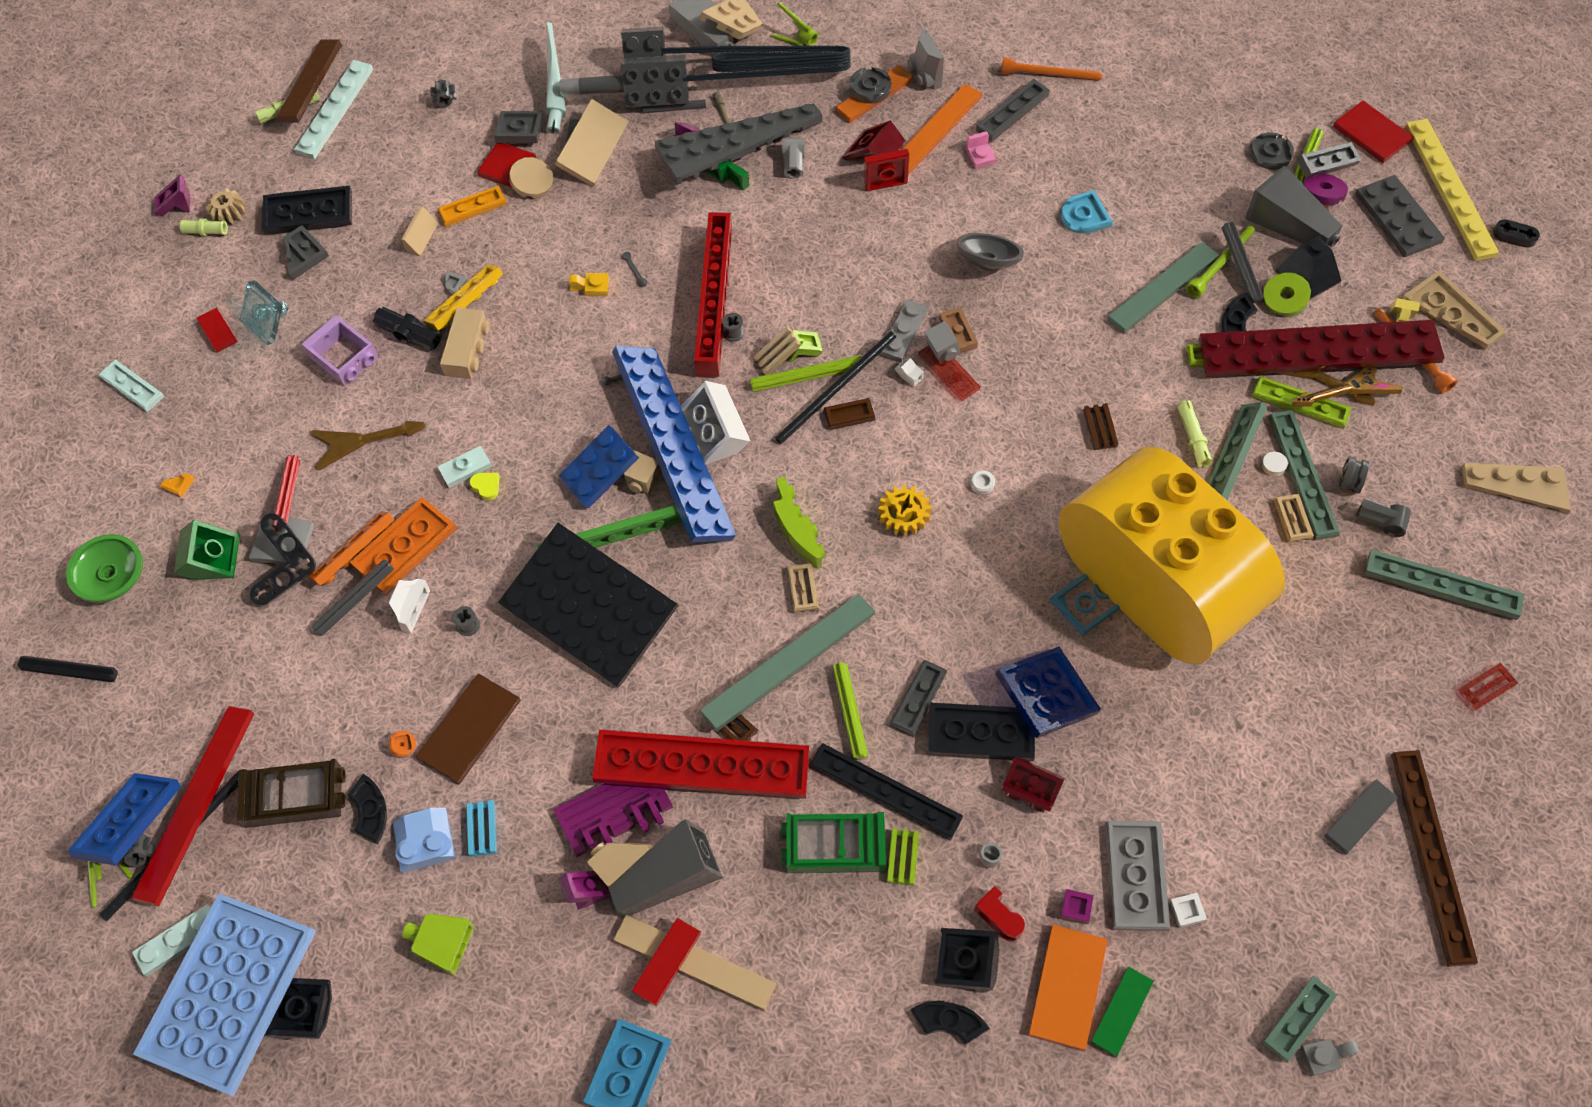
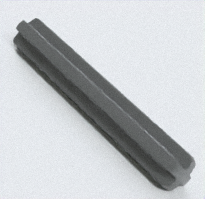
(1242, 262)
(352, 597)

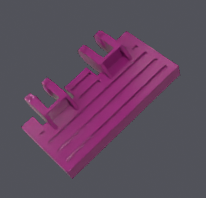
(609, 808)

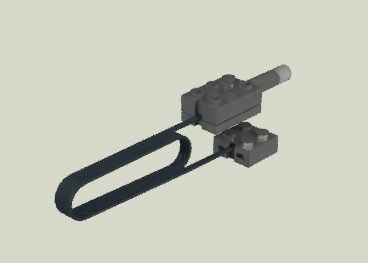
(659, 79)

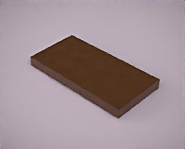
(468, 728)

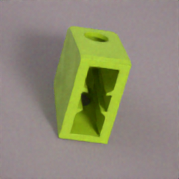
(440, 940)

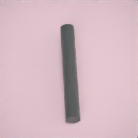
(694, 104)

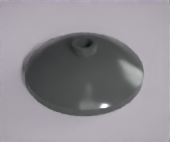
(989, 250)

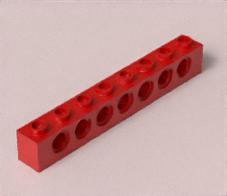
(713, 295)

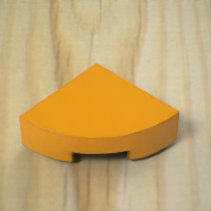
(178, 485)

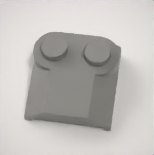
(927, 62)

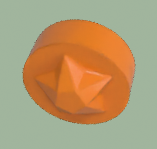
(401, 744)

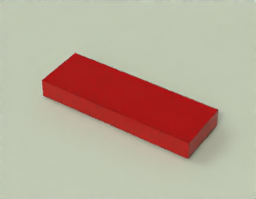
(666, 962)

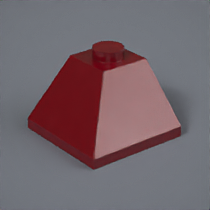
(874, 141)

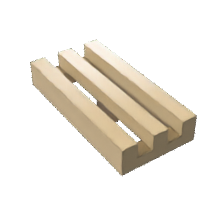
(775, 348)
(1298, 536)
(805, 606)

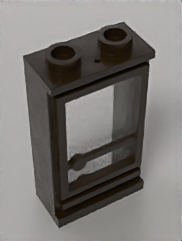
(290, 793)

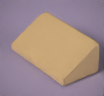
(419, 232)

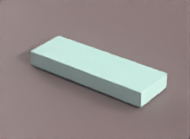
(131, 385)

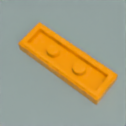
(472, 206)

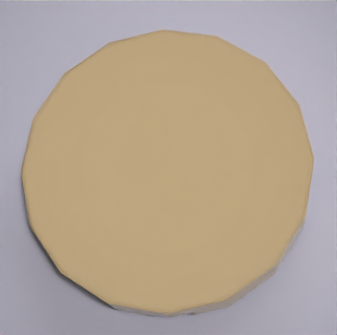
(531, 177)

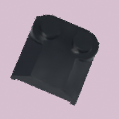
(968, 959)
(302, 1010)

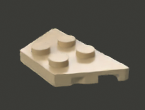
(733, 17)

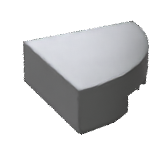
(454, 282)

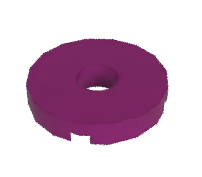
(1327, 188)

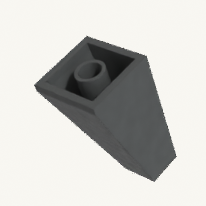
(1292, 210)
(669, 869)

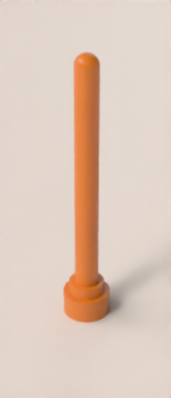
(1010, 66)
(1442, 379)

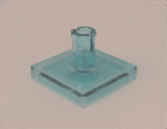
(262, 312)

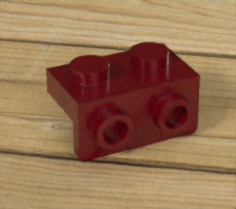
(1032, 784)

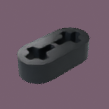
(1516, 233)

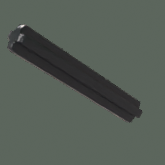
(67, 668)

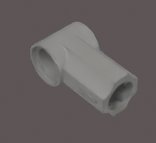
(793, 157)

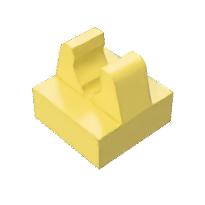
(1404, 309)

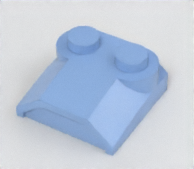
(423, 839)

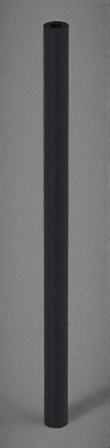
(835, 387)
(129, 890)

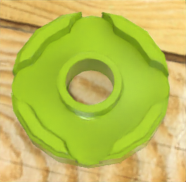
(1287, 282)

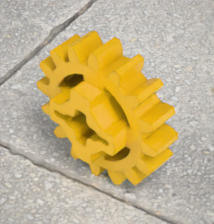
(912, 517)

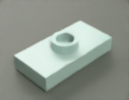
(464, 466)

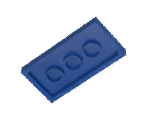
(124, 819)

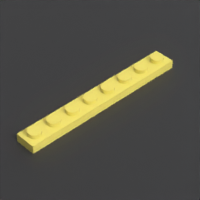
(1452, 190)

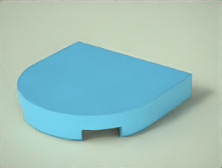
(1085, 213)

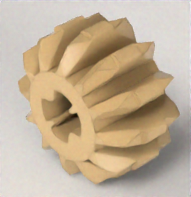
(225, 206)

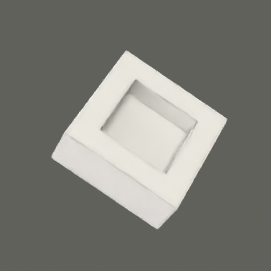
(1188, 910)

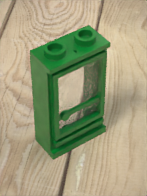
(834, 843)

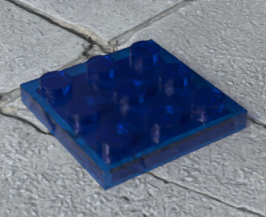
(1047, 692)

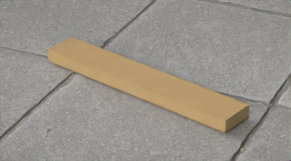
(700, 965)

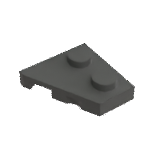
(302, 251)

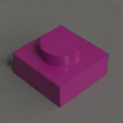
(1077, 906)

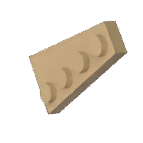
(1454, 309)
(1530, 484)

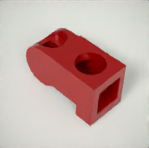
(999, 917)

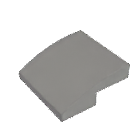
(265, 552)

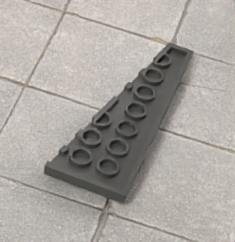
(706, 148)

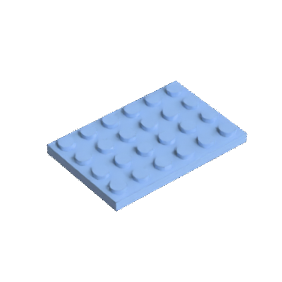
(225, 994)

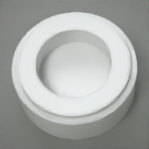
(1274, 463)
(982, 482)

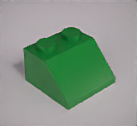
(206, 552)

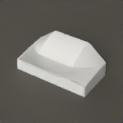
(408, 602)

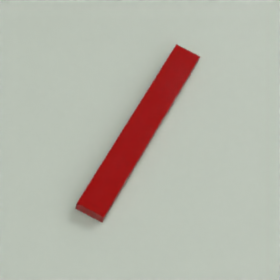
(192, 807)

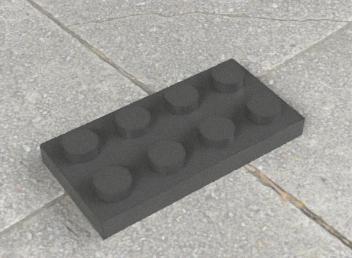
(1400, 216)

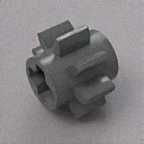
(443, 93)
(139, 852)

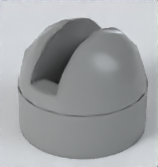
(993, 852)

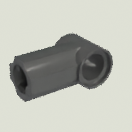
(1391, 519)

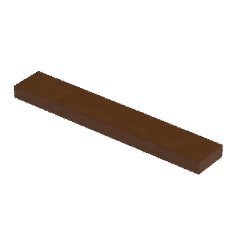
(309, 81)

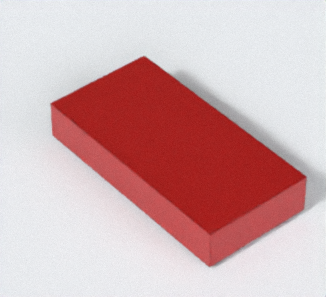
(216, 329)

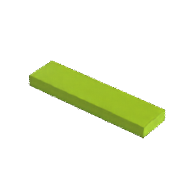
(1283, 396)

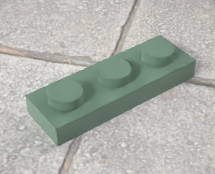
(1299, 1019)

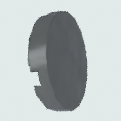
(870, 85)
(1265, 153)

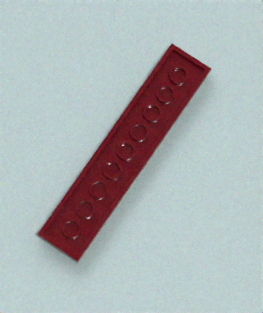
(1320, 348)

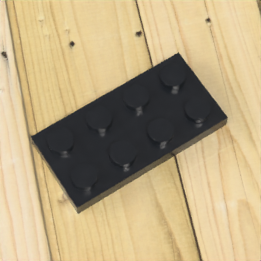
(307, 208)
(979, 732)

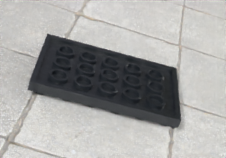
(588, 604)

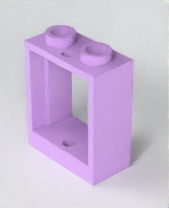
(334, 331)

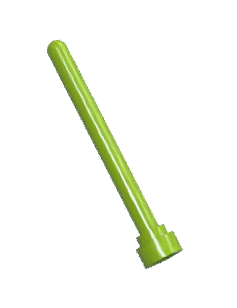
(1197, 286)

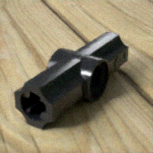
(407, 328)

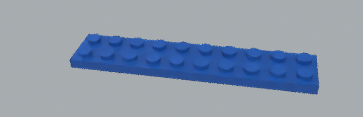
(673, 445)

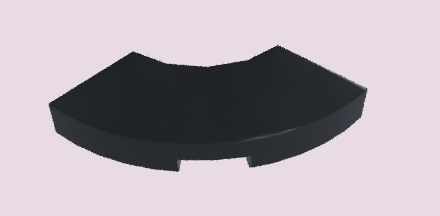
(1237, 314)
(371, 809)
(951, 1018)

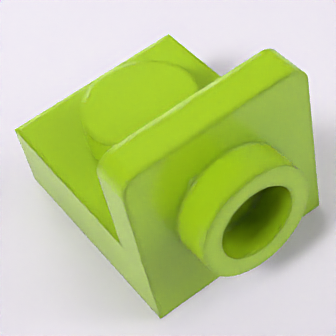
(809, 344)

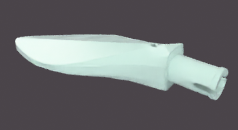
(555, 101)

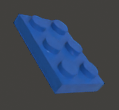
(598, 466)

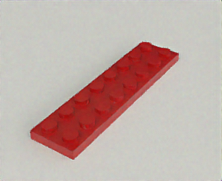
(701, 764)

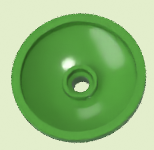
(96, 560)

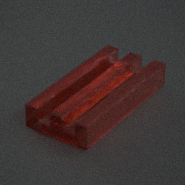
(1472, 697)

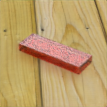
(951, 374)

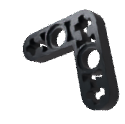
(290, 557)

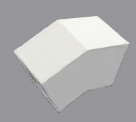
(910, 372)

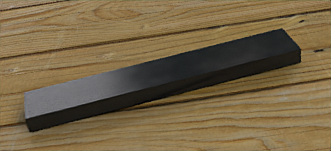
(886, 791)

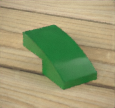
(731, 171)

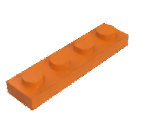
(341, 558)

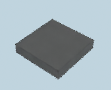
(518, 127)

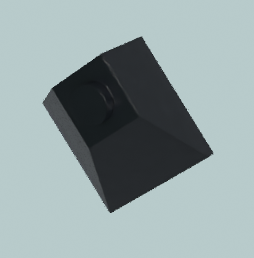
(1315, 264)

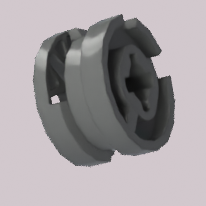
(1354, 475)

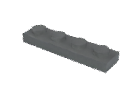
(1013, 109)

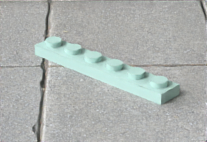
(333, 109)

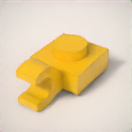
(594, 284)

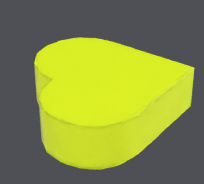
(486, 485)

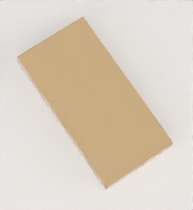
(591, 143)

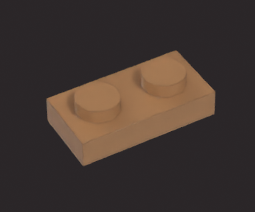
(960, 328)

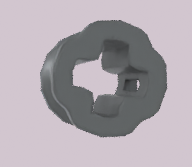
(733, 326)
(466, 621)

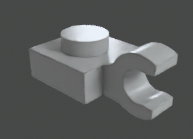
(1324, 1057)

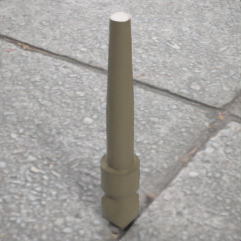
(720, 104)

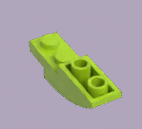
(796, 527)

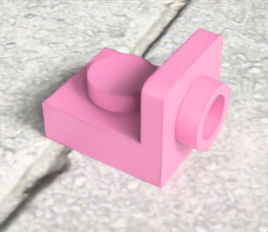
(979, 150)

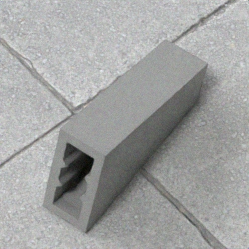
(687, 14)

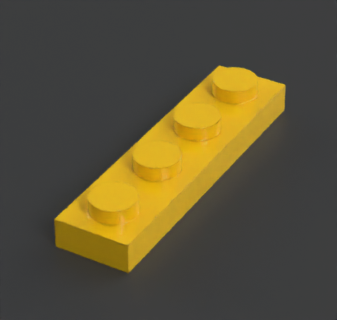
(463, 297)

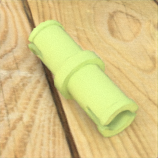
(203, 227)

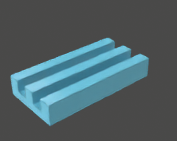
(480, 806)

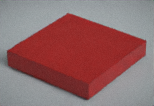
(500, 161)
(886, 170)

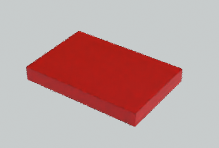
(1373, 131)

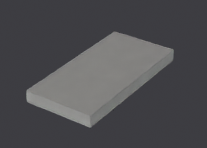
(1137, 876)

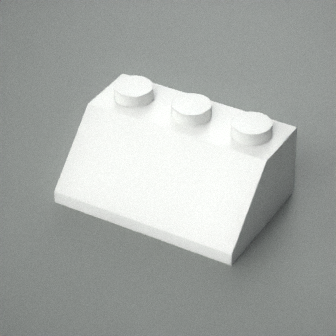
(714, 422)

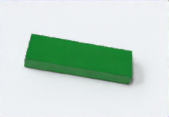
(1122, 1012)

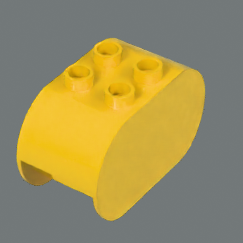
(1172, 553)

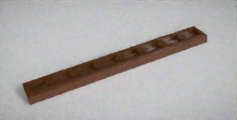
(1434, 859)

